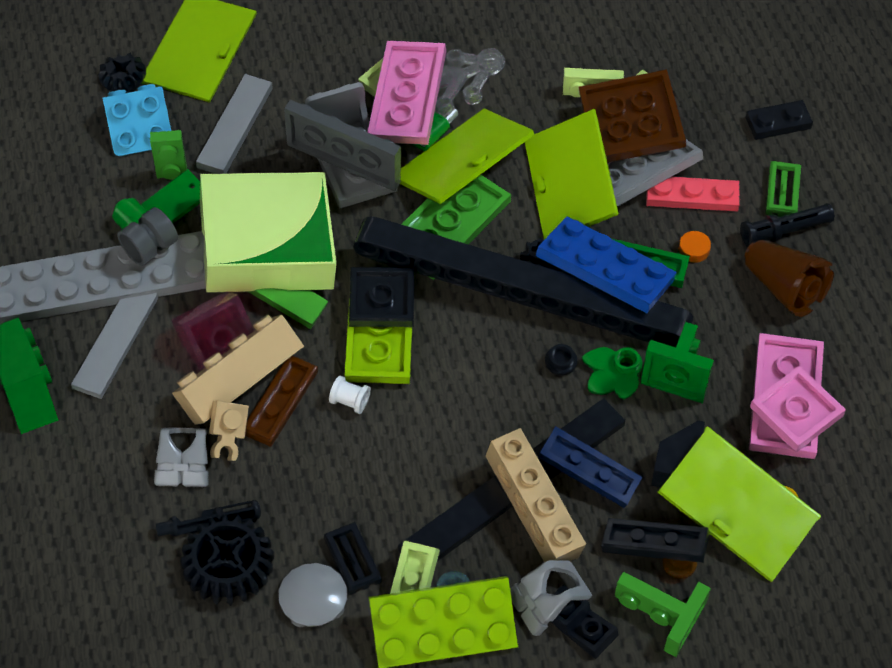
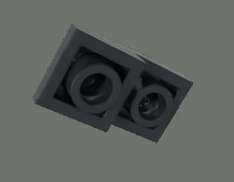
(585, 626)

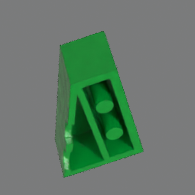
(24, 378)

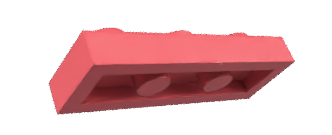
(695, 194)

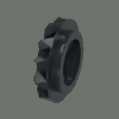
(116, 80)

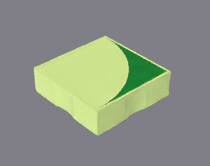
(267, 232)

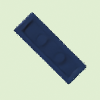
(590, 467)

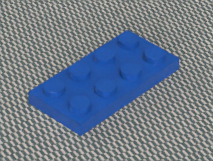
(606, 264)

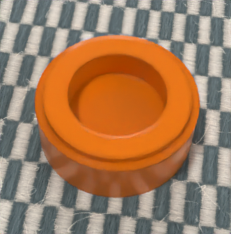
(695, 245)

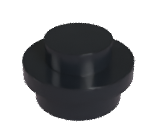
(561, 359)

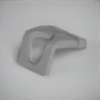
(179, 466)
(539, 606)

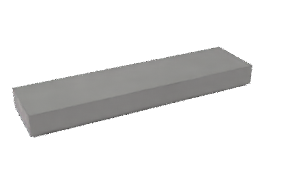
(234, 125)
(113, 344)

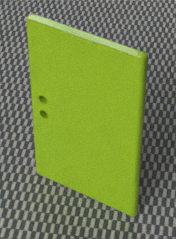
(193, 46)
(463, 155)
(573, 172)
(742, 500)

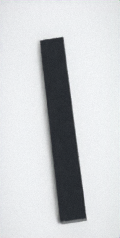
(490, 499)

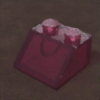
(212, 326)

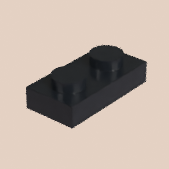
(779, 119)

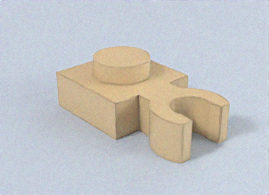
(227, 422)

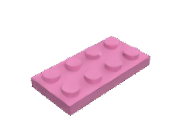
(407, 91)
(774, 360)

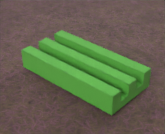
(781, 209)

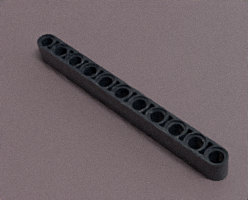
(515, 281)

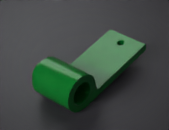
(173, 200)

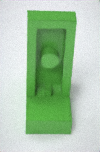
(664, 608)

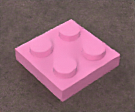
(797, 408)

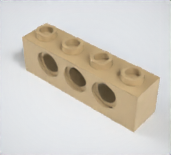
(534, 497)

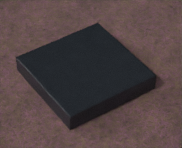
(381, 297)

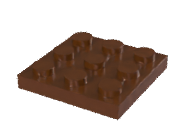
(635, 115)

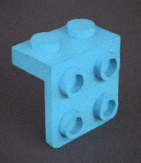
(134, 116)

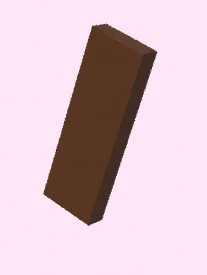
(280, 400)

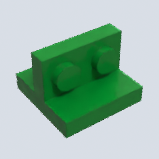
(678, 368)

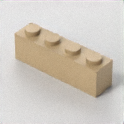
(238, 368)

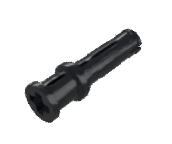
(774, 227)

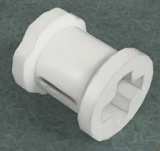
(349, 394)

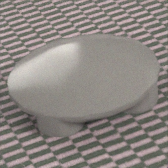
(313, 595)

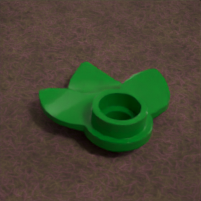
(609, 372)

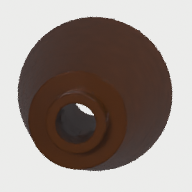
(790, 274)

